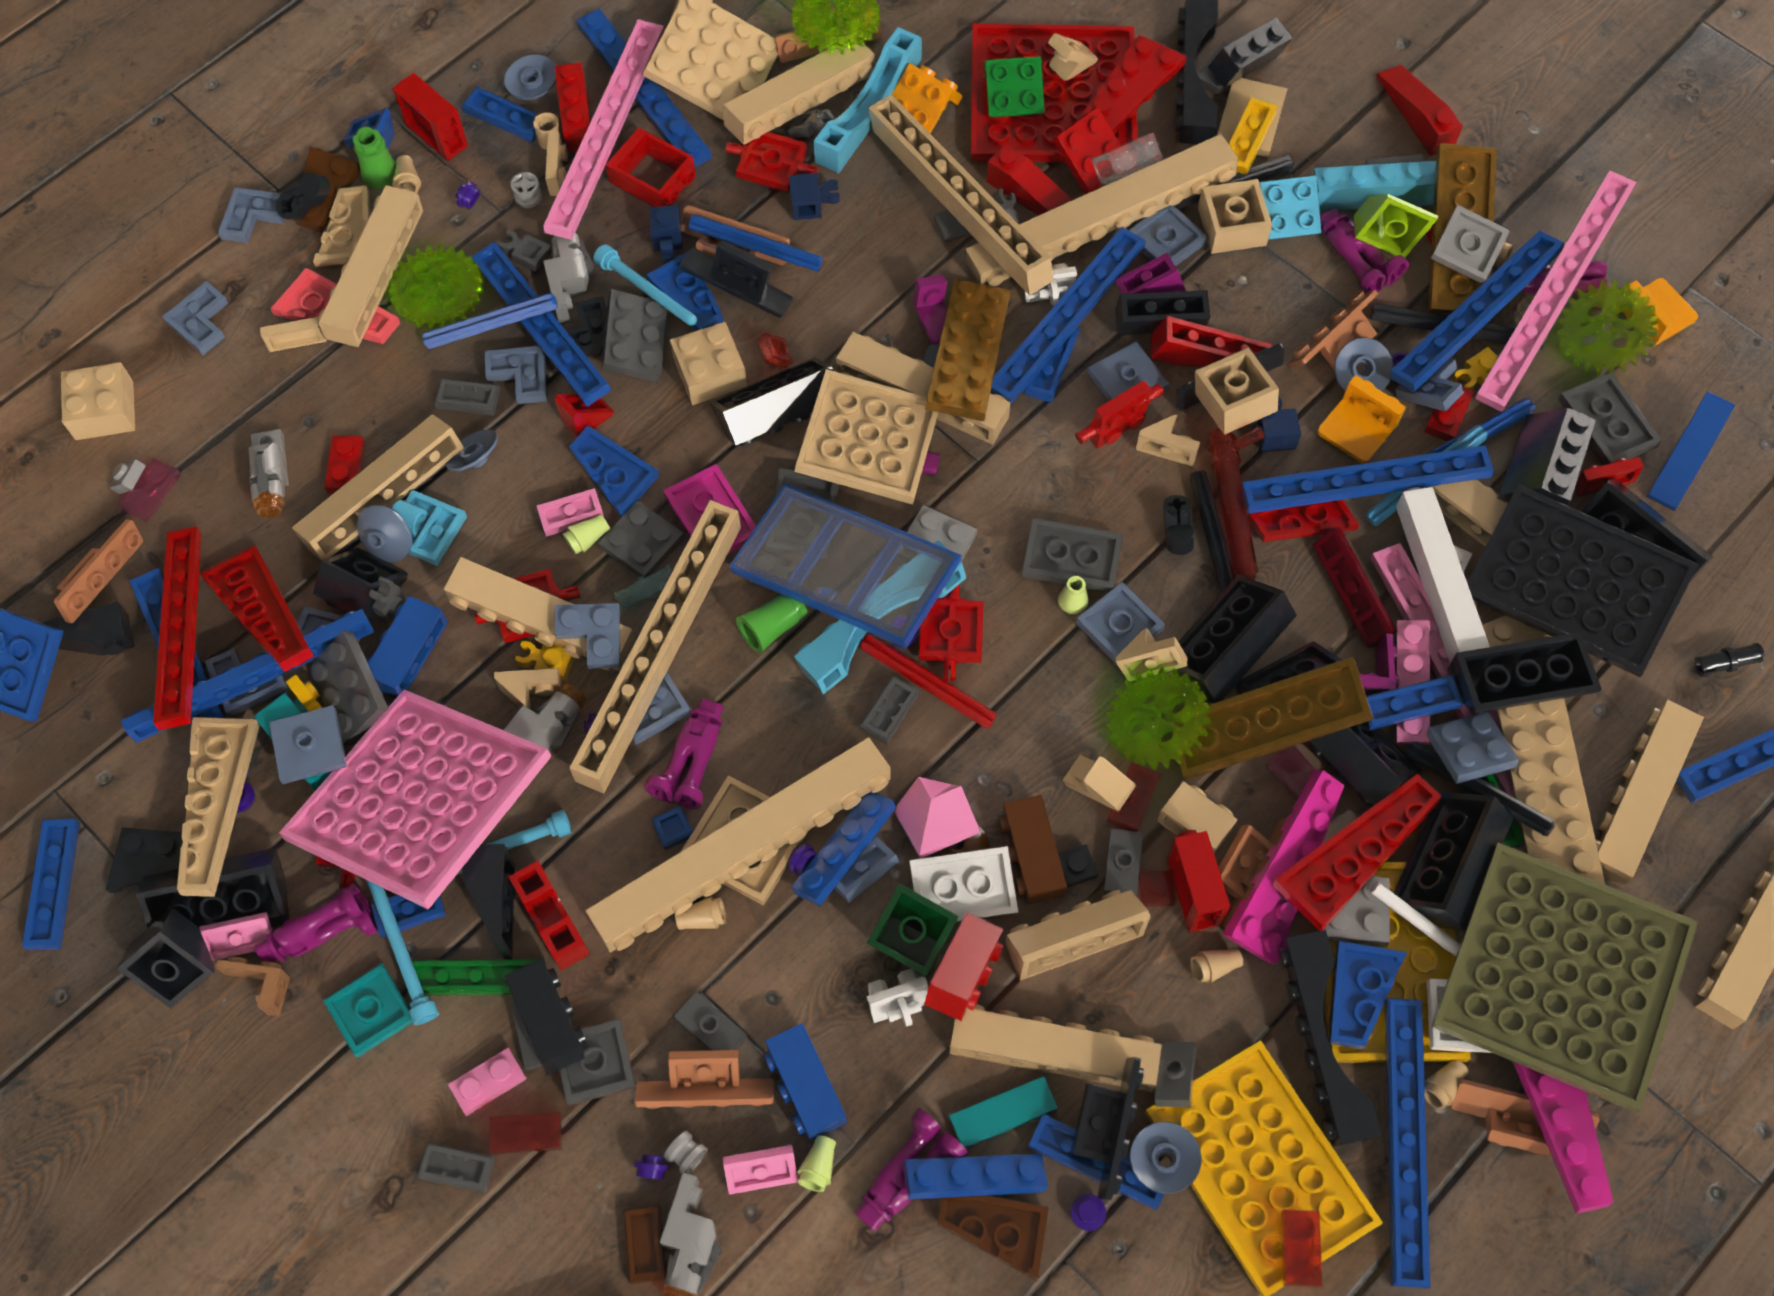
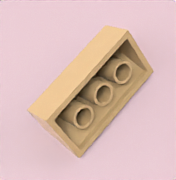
(1077, 933)

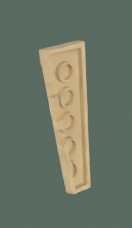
(216, 779)

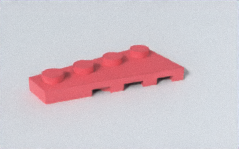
(311, 294)

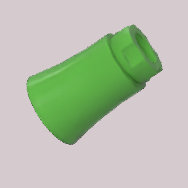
(374, 159)
(770, 621)

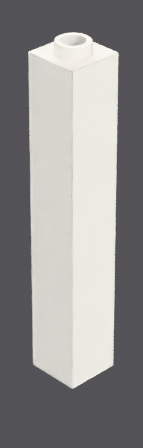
(1440, 572)

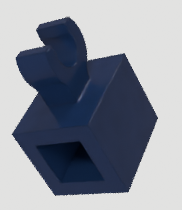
(808, 196)
(666, 230)
(1279, 429)

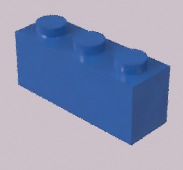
(406, 645)
(804, 1083)

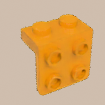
(925, 95)
(1671, 309)
(1362, 420)

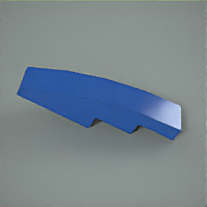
(1690, 451)

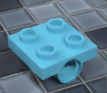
(1292, 207)
(431, 525)

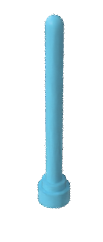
(608, 259)
(555, 825)
(421, 1007)

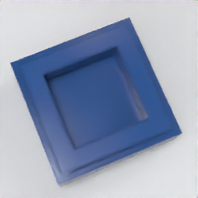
(672, 827)

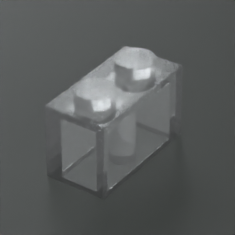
(1127, 159)

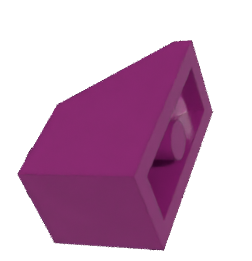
(1152, 277)

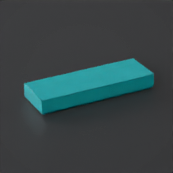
(1003, 1112)

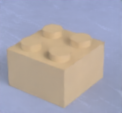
(1234, 216)
(708, 363)
(1236, 391)
(97, 401)

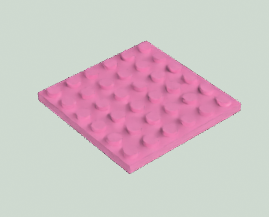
(416, 797)

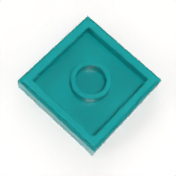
(369, 1010)

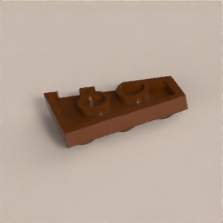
(339, 172)
(999, 1227)

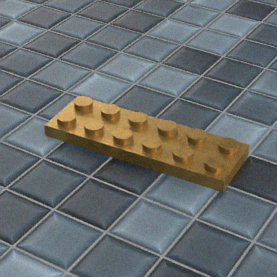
(1465, 179)
(968, 350)
(1279, 717)

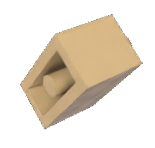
(1194, 811)

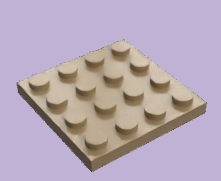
(710, 56)
(867, 437)

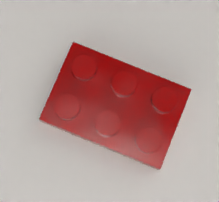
(1082, 142)

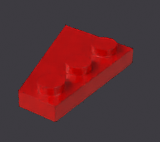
(1303, 521)

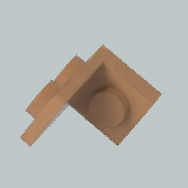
(271, 992)

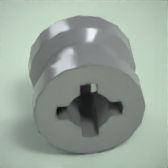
(521, 184)
(685, 1152)

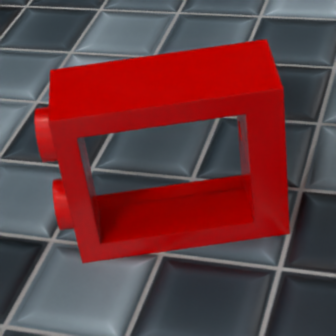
(430, 116)
(633, 152)
(1197, 881)

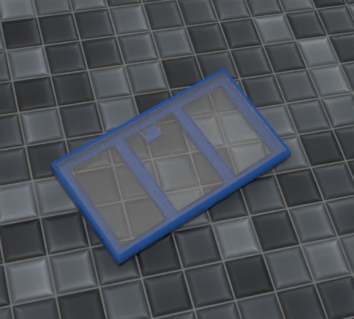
(846, 564)

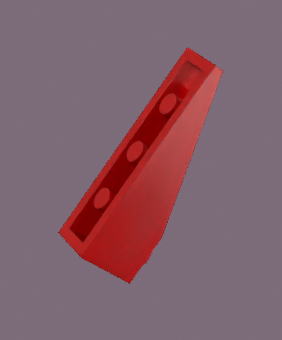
(1422, 109)
(1022, 177)
(1196, 344)

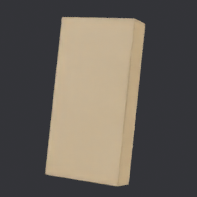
(292, 334)

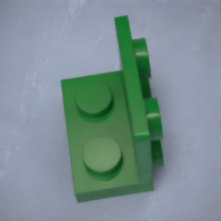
(1014, 86)

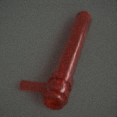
(1225, 462)

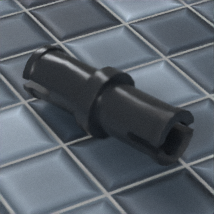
(1729, 659)

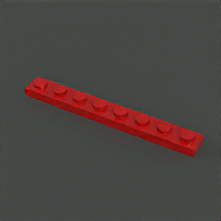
(178, 629)

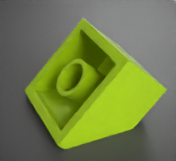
(1391, 224)

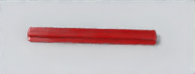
(928, 681)

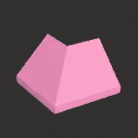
(935, 816)

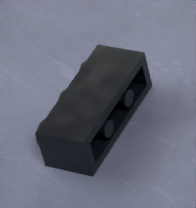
(1249, 52)
(1145, 311)
(546, 1016)

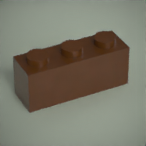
(1032, 850)

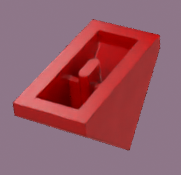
(577, 416)

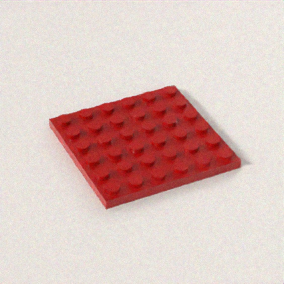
(1062, 99)

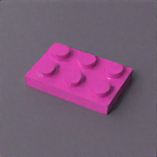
(693, 494)

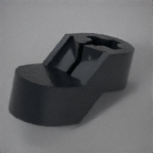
(303, 196)
(1178, 524)

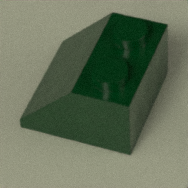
(913, 930)

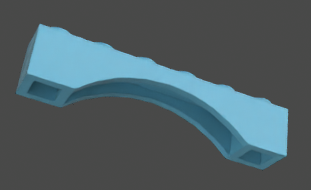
(845, 133)
(830, 654)

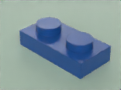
(409, 913)

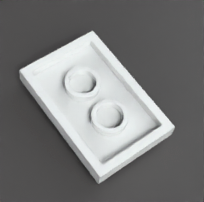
(968, 882)

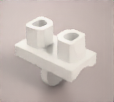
(1063, 280)
(899, 1000)

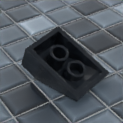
(489, 885)

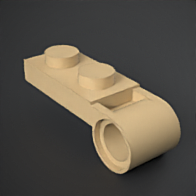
(550, 139)

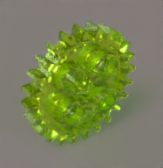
(821, 25)
(434, 279)
(1612, 301)
(1147, 743)

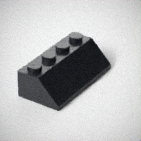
(770, 402)
(1549, 454)
(1628, 512)
(1234, 635)
(1524, 673)
(1366, 761)
(1453, 857)
(246, 887)

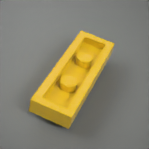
(1251, 132)

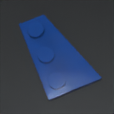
(688, 292)
(613, 469)
(1359, 990)

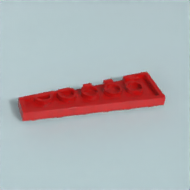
(1134, 81)
(255, 600)
(1343, 864)

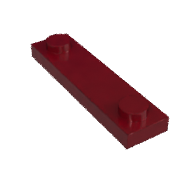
(1353, 587)

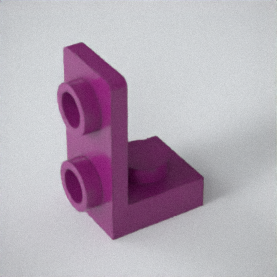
(929, 305)
(1385, 676)

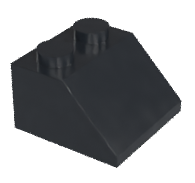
(350, 576)
(168, 958)

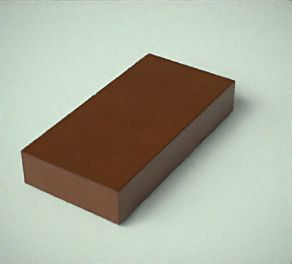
(643, 1244)

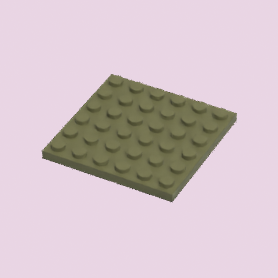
(1566, 977)

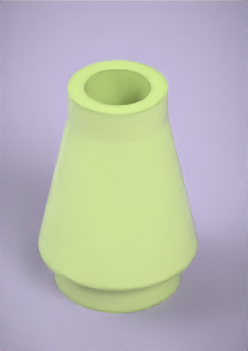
(585, 534)
(1073, 597)
(817, 1166)

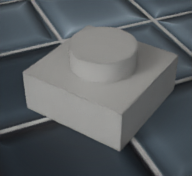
(126, 476)

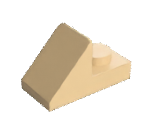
(1070, 56)
(1160, 441)
(1146, 653)
(522, 683)
(1099, 781)

